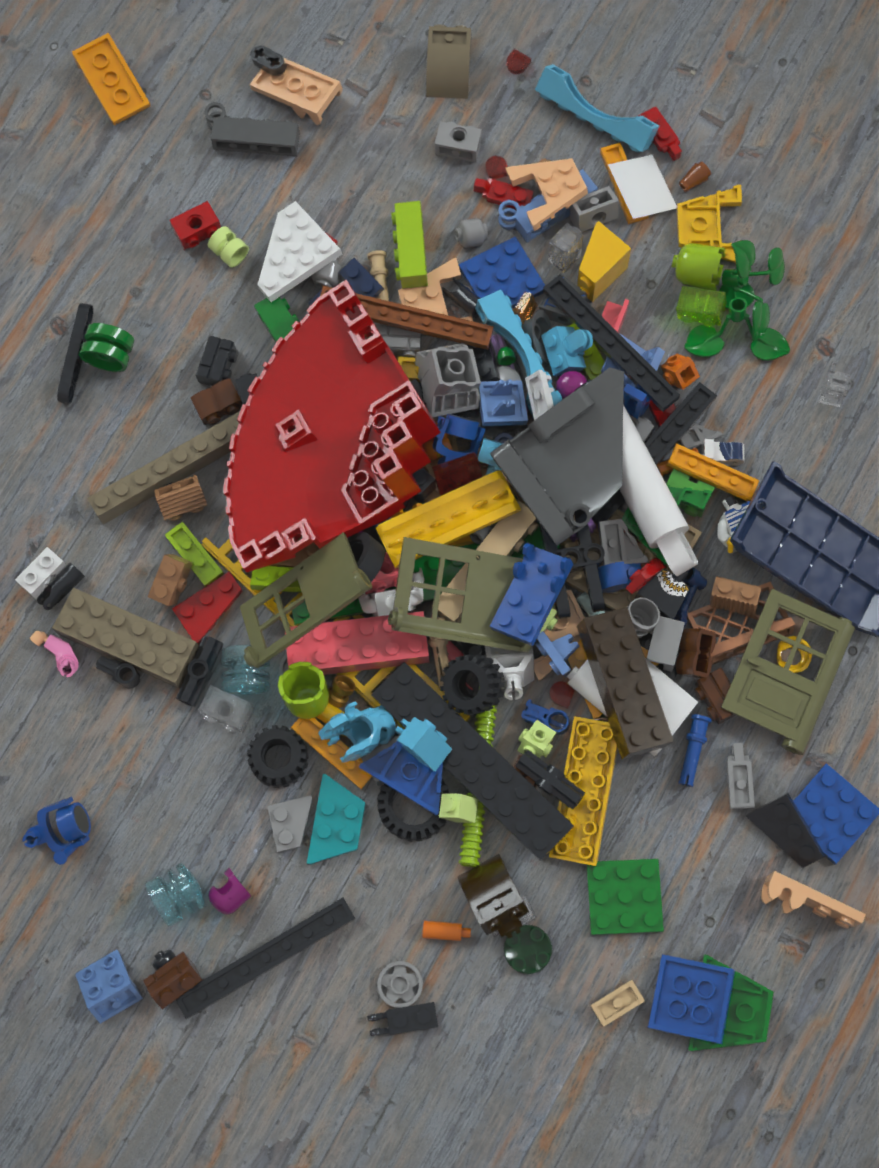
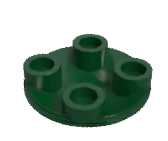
(528, 950)

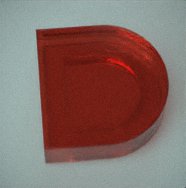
(518, 62)
(496, 167)
(561, 694)

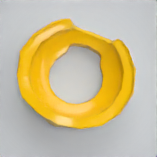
(805, 657)

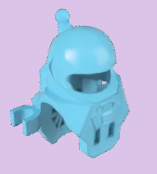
(363, 728)

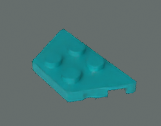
(336, 822)

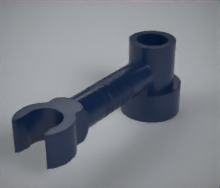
(694, 581)

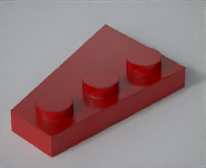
(206, 606)

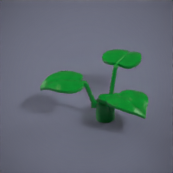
(736, 278)
(705, 341)

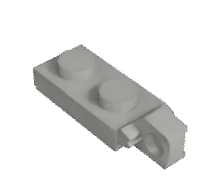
(740, 779)

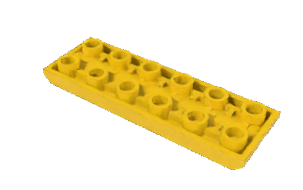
(451, 515)
(591, 769)

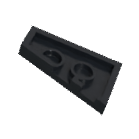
(788, 829)

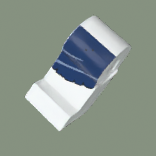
(726, 453)

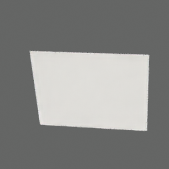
(642, 186)

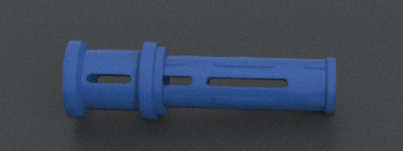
(696, 739)

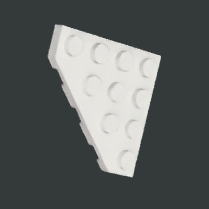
(294, 252)

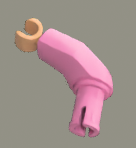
(65, 657)

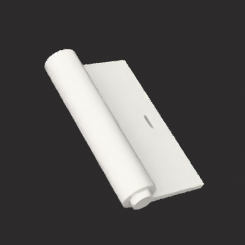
(673, 699)

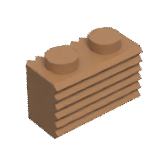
(180, 498)
(735, 596)

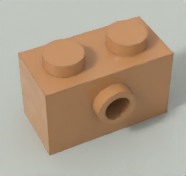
(170, 579)

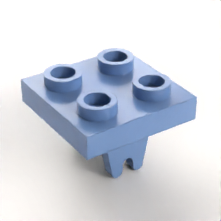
(502, 403)
(558, 650)

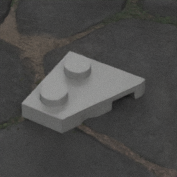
(619, 543)
(289, 822)

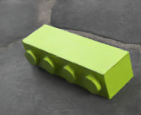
(411, 245)

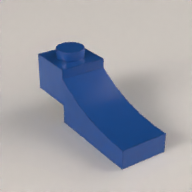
(635, 401)

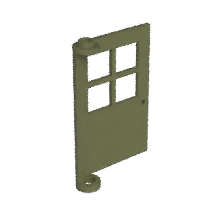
(328, 584)
(483, 594)
(774, 694)

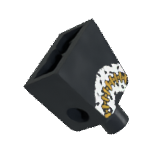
(666, 592)

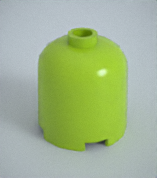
(699, 265)
(304, 690)

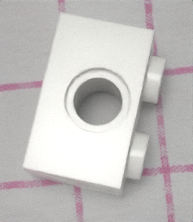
(40, 573)

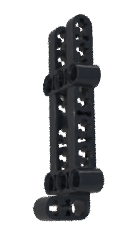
(583, 563)

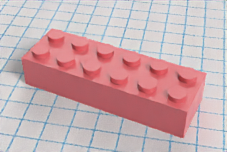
(358, 646)

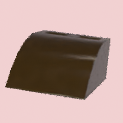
(494, 897)

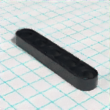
(73, 361)

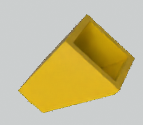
(602, 262)

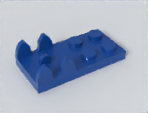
(531, 594)

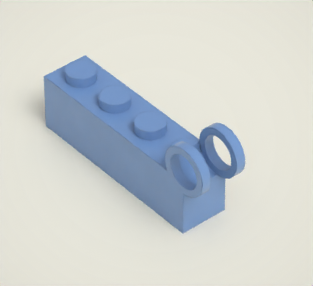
(520, 216)

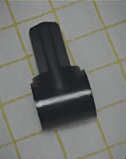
(118, 670)

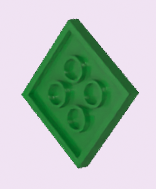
(625, 897)

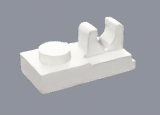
(539, 393)

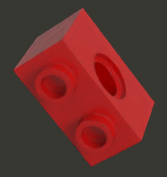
(199, 215)

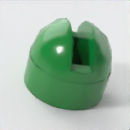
(506, 356)

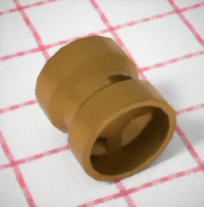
(340, 691)

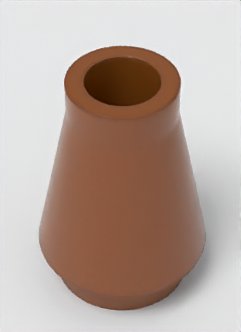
(696, 175)

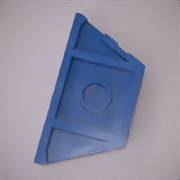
(407, 776)

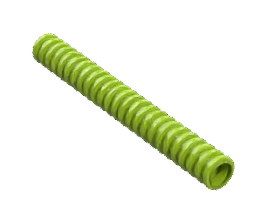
(472, 831)

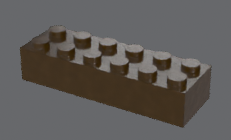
(624, 683)

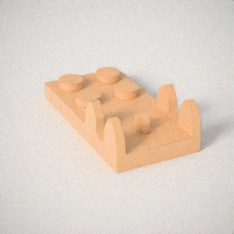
(299, 88)
(795, 894)

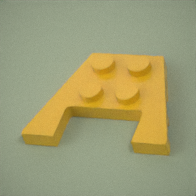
(700, 220)

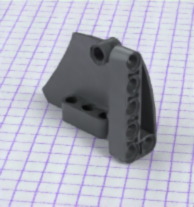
(569, 456)

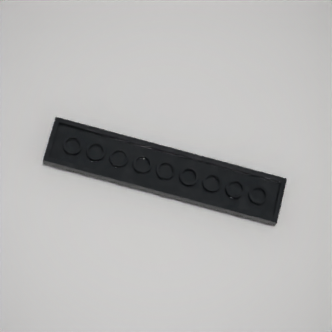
(477, 763)

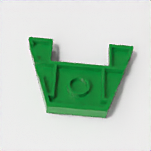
(693, 498)
(747, 1013)

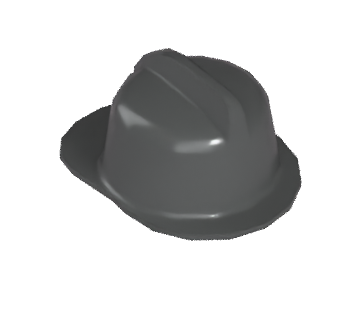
(535, 327)

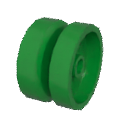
(106, 347)

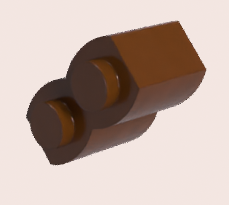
(217, 402)
(696, 652)

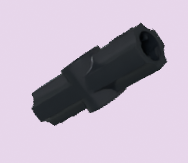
(205, 657)
(550, 779)

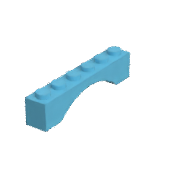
(559, 86)
(497, 312)

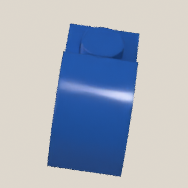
(616, 576)

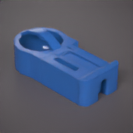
(535, 712)

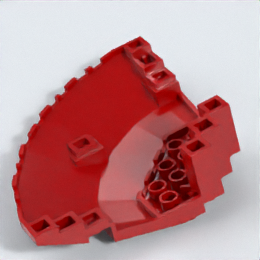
(351, 441)

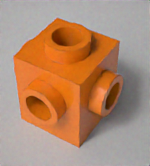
(679, 371)

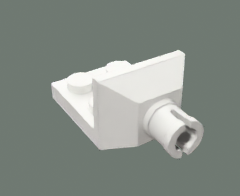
(516, 667)

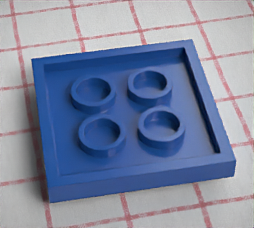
(504, 269)
(834, 812)
(691, 999)

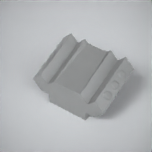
(448, 379)

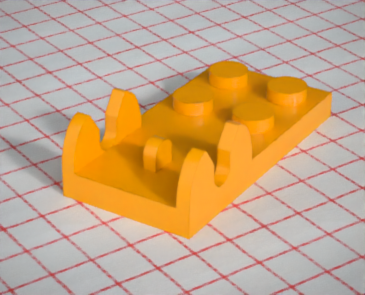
(110, 78)

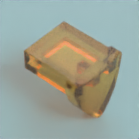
(525, 306)

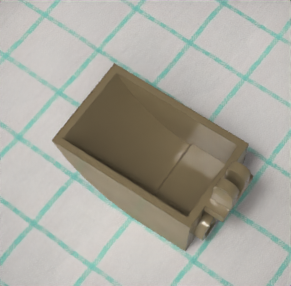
(448, 61)

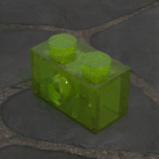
(701, 306)

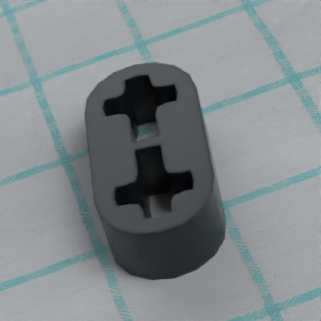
(266, 63)

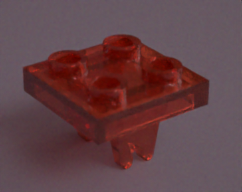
(456, 473)

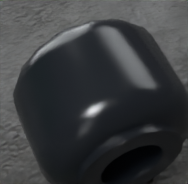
(162, 958)

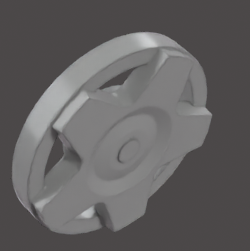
(400, 984)

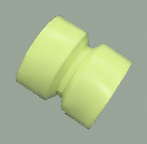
(230, 248)

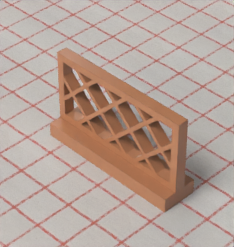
(736, 645)

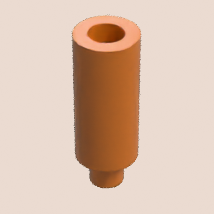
(445, 931)

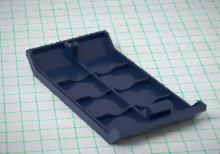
(812, 549)

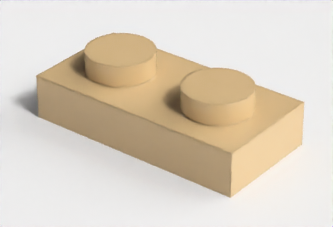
(617, 1003)

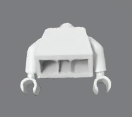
(382, 602)

